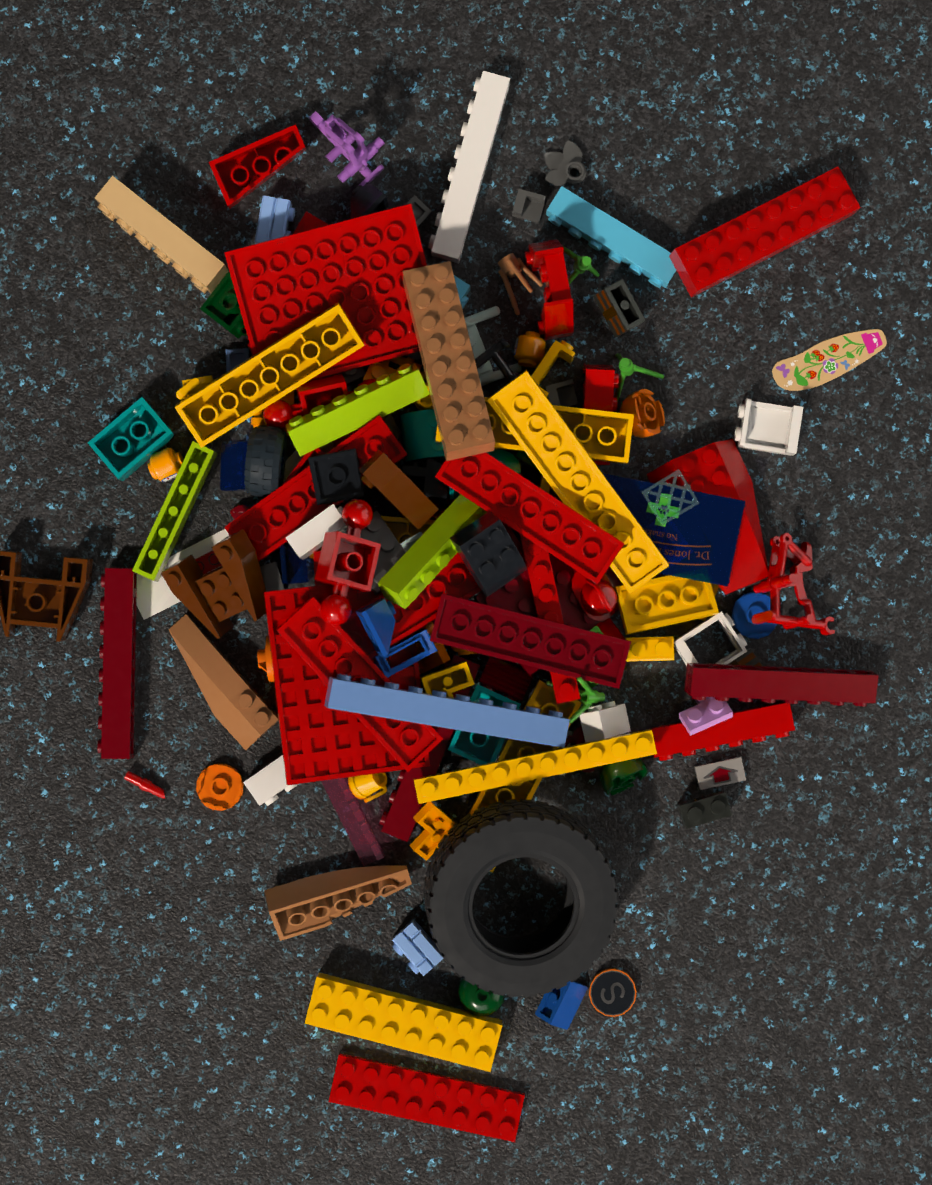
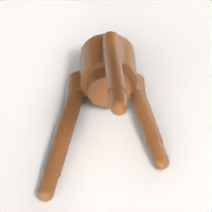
(512, 267)

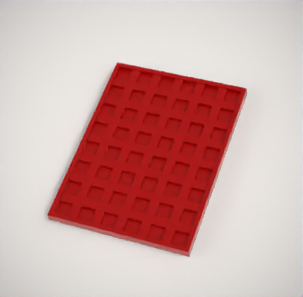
(316, 739)

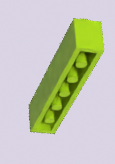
(357, 409)
(175, 511)
(428, 554)

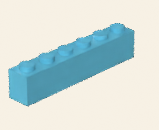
(611, 236)

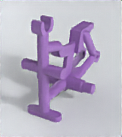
(334, 129)

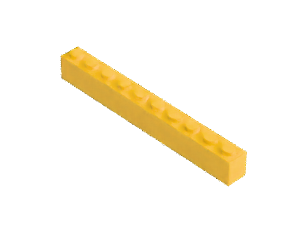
(535, 766)

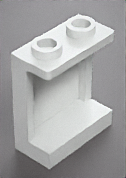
(768, 427)

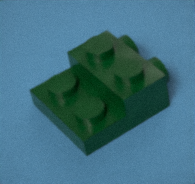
(224, 307)

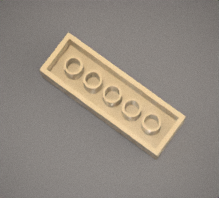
(158, 232)

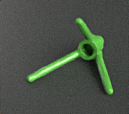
(580, 265)
(628, 368)
(587, 697)

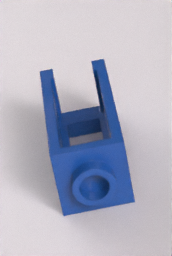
(422, 636)

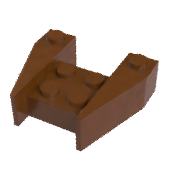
(397, 489)
(223, 591)
(42, 600)

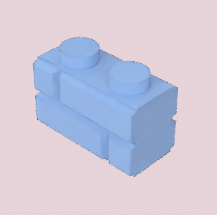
(274, 219)
(417, 947)

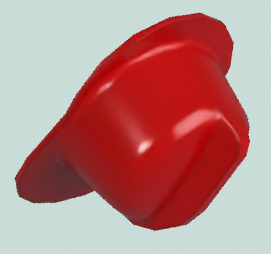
(596, 600)

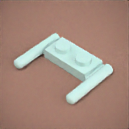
(485, 372)

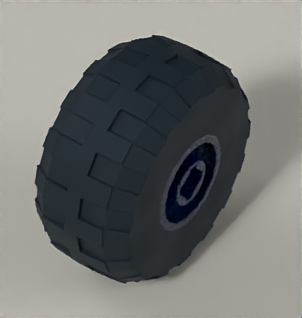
(265, 460)

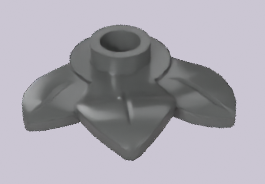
(563, 163)

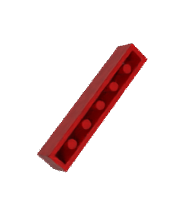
(744, 725)

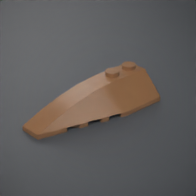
(222, 685)
(320, 898)

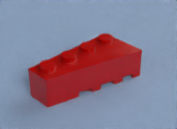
(254, 164)
(599, 390)

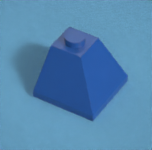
(379, 624)

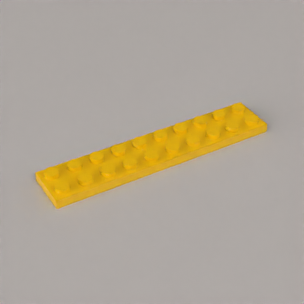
(576, 476)

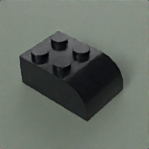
(489, 553)

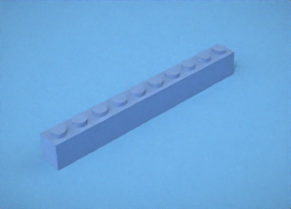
(446, 712)

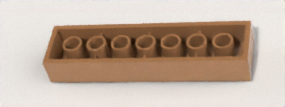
(448, 361)

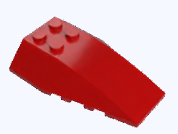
(721, 472)

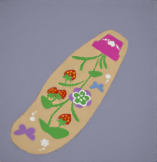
(828, 360)

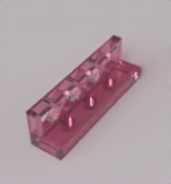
(354, 820)

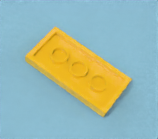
(665, 603)

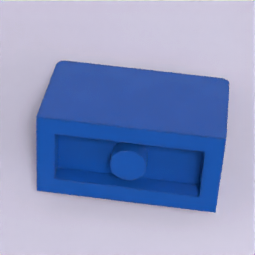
(561, 1005)

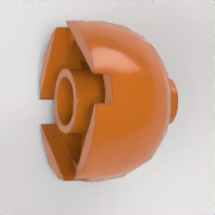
(647, 413)

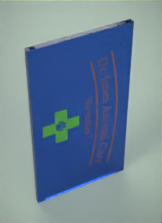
(696, 543)

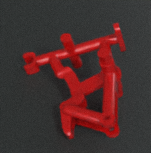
(801, 557)

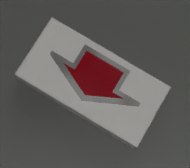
(720, 773)

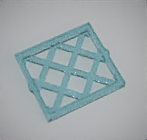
(687, 487)

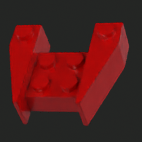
(557, 311)

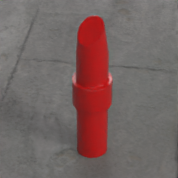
(144, 784)

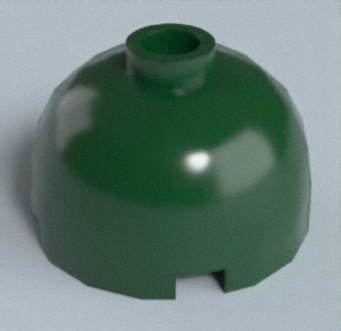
(620, 775)
(477, 1000)

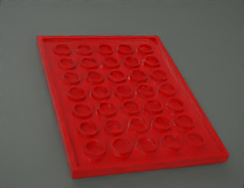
(344, 262)

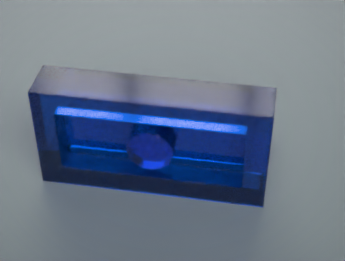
(233, 466)
(293, 568)

